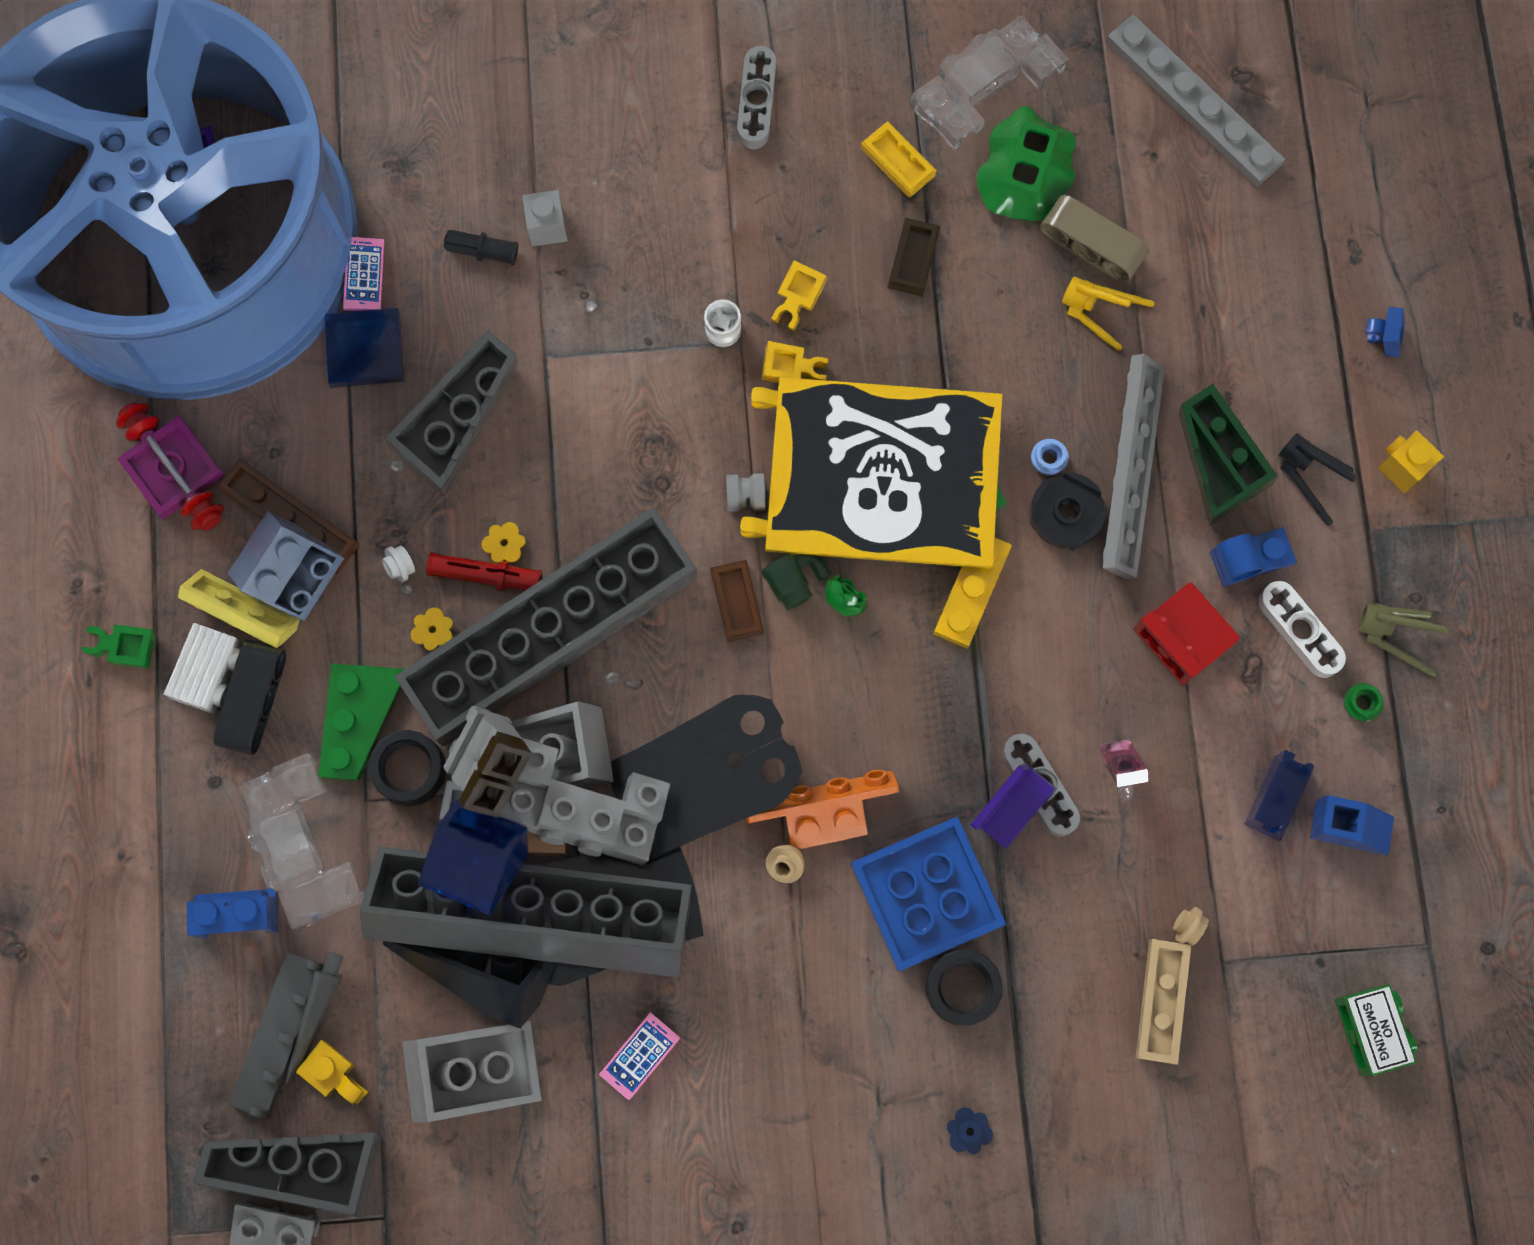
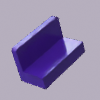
(1014, 805)

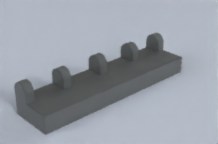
(275, 1038)

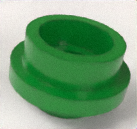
(1374, 700)

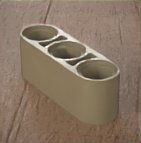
(1094, 238)

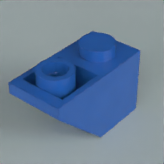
(1352, 824)

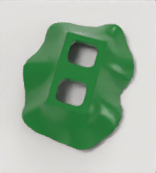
(1055, 169)

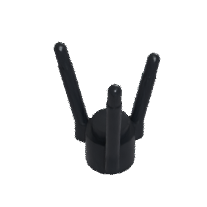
(1301, 454)

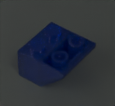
(474, 857)

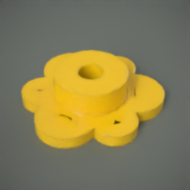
(497, 535)
(424, 623)

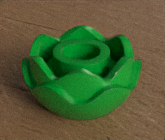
(844, 597)

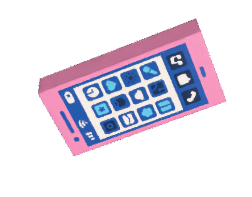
(364, 275)
(639, 1056)

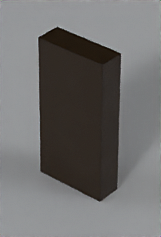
(913, 257)

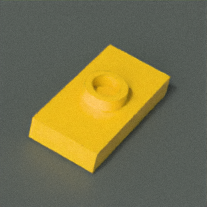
(898, 159)

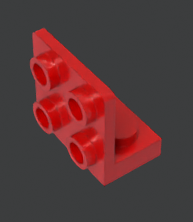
(1186, 633)

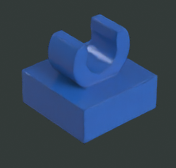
(1388, 332)

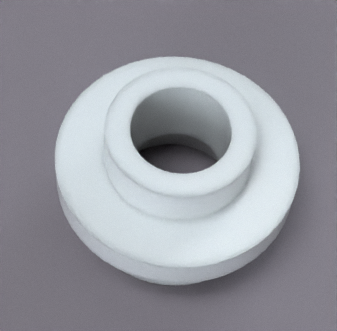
(398, 563)

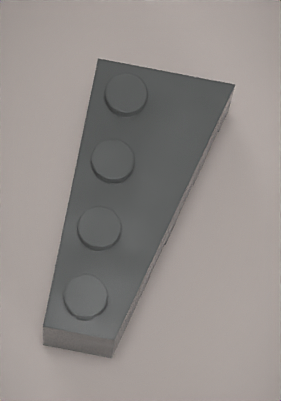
(451, 415)
(308, 1172)

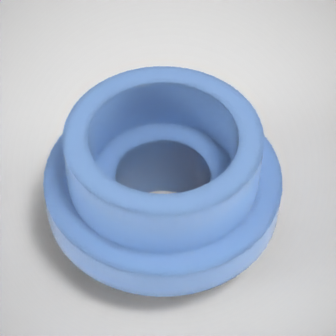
(1053, 447)

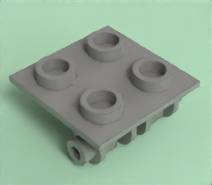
(270, 1227)

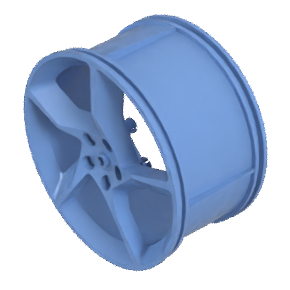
(69, 87)

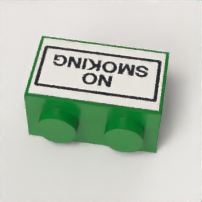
(1376, 1030)

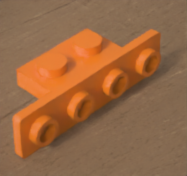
(830, 810)

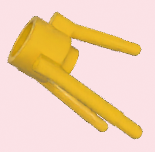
(1084, 294)

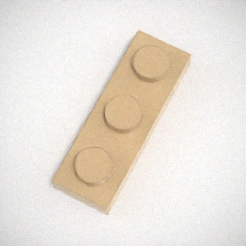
(1163, 1001)

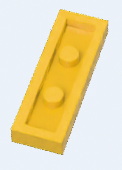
(970, 599)

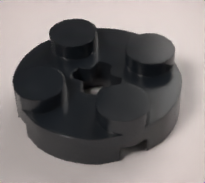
(1069, 532)

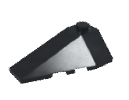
(493, 984)

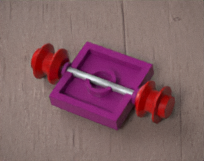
(170, 466)

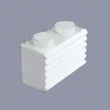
(204, 669)

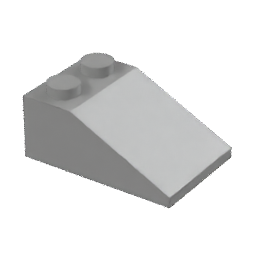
(581, 740)
(471, 1072)

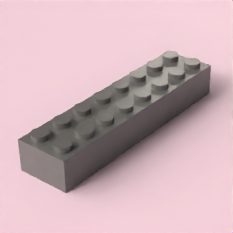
(548, 625)
(539, 917)

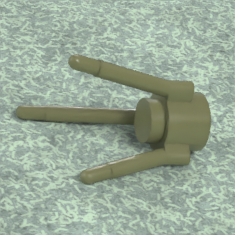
(1381, 620)

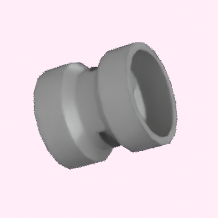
(745, 492)

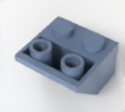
(285, 566)

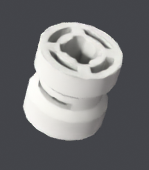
(721, 315)

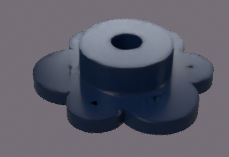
(967, 1119)

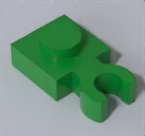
(125, 646)

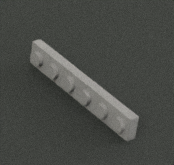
(1195, 100)
(1133, 467)

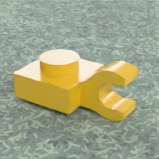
(328, 1071)

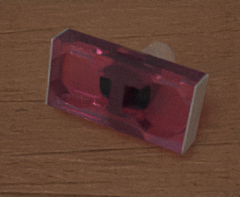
(1124, 766)

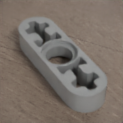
(749, 84)
(1062, 805)

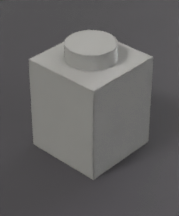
(545, 218)

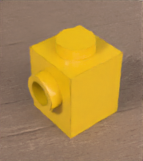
(1409, 460)

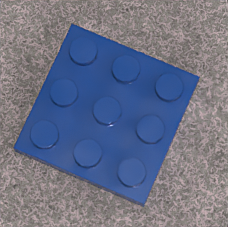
(927, 894)

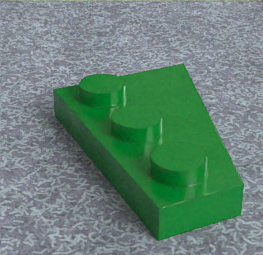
(354, 717)

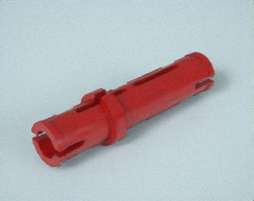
(481, 572)

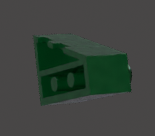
(1222, 454)

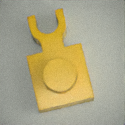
(800, 289)
(788, 362)

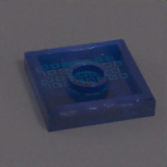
(364, 347)

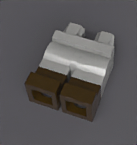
(483, 761)

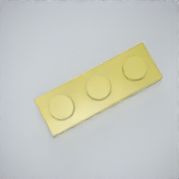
(238, 608)

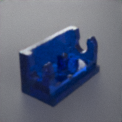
(1279, 795)

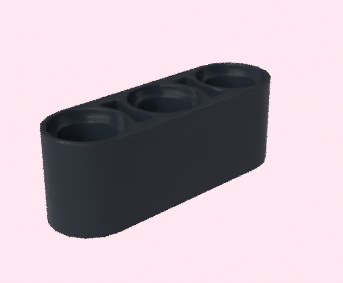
(250, 697)

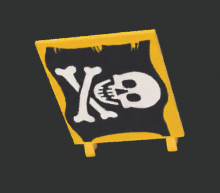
(881, 472)

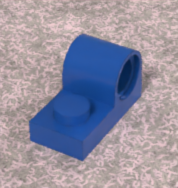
(1250, 557)

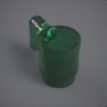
(789, 581)

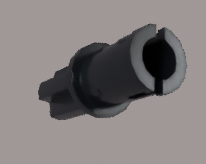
(481, 246)

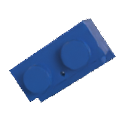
(232, 912)

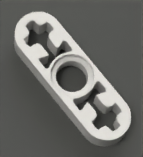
(1311, 657)

